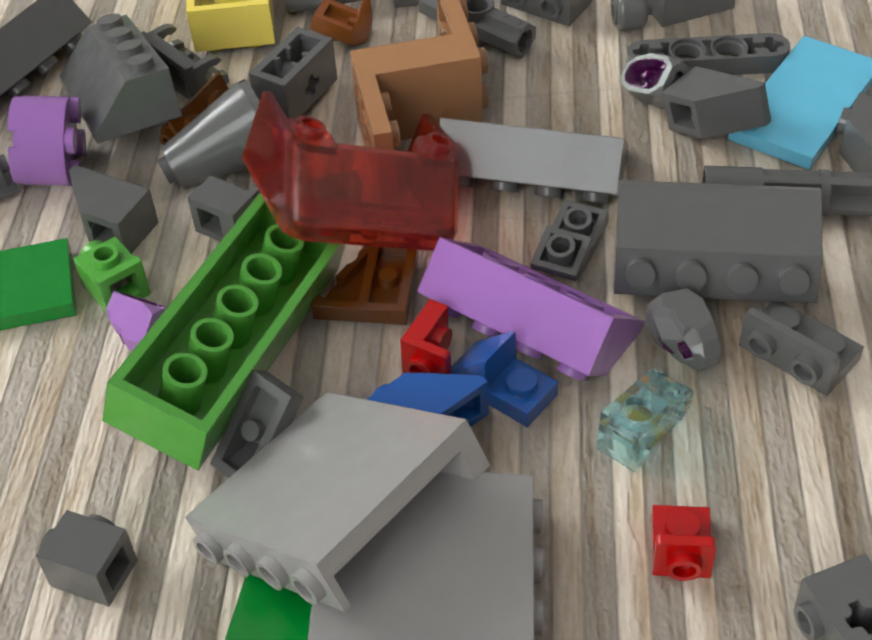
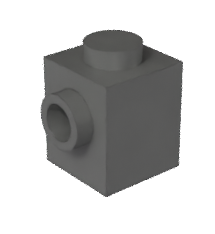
(87, 557)

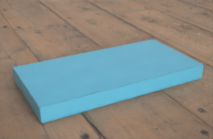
(807, 101)

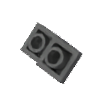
(571, 240)

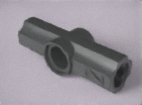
(492, 26)

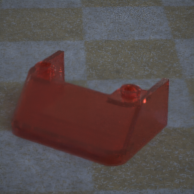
(353, 191)

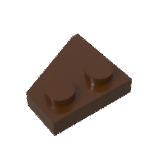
(372, 288)

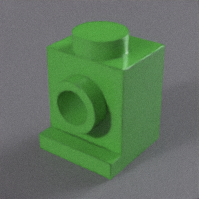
(107, 263)

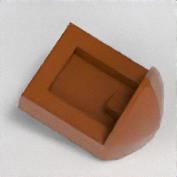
(343, 22)

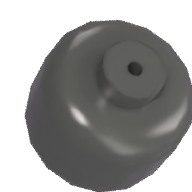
(630, 13)

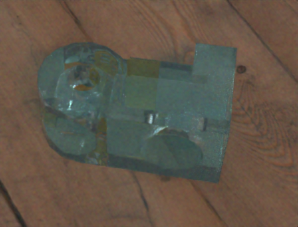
(642, 418)

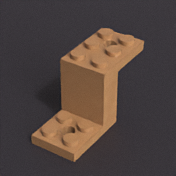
(420, 77)

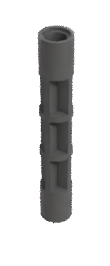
(841, 191)

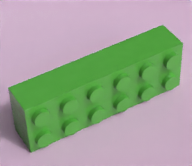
(222, 325)

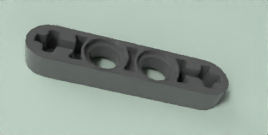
(753, 52)

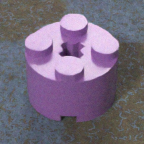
(45, 139)

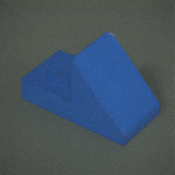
(512, 384)

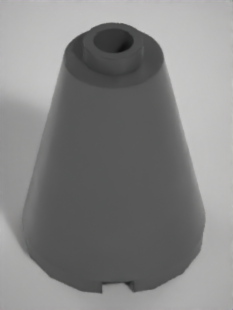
(213, 139)

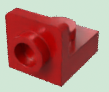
(427, 341)
(682, 542)

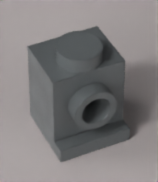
(218, 206)

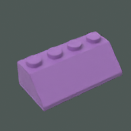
(542, 311)

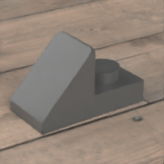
(259, 417)

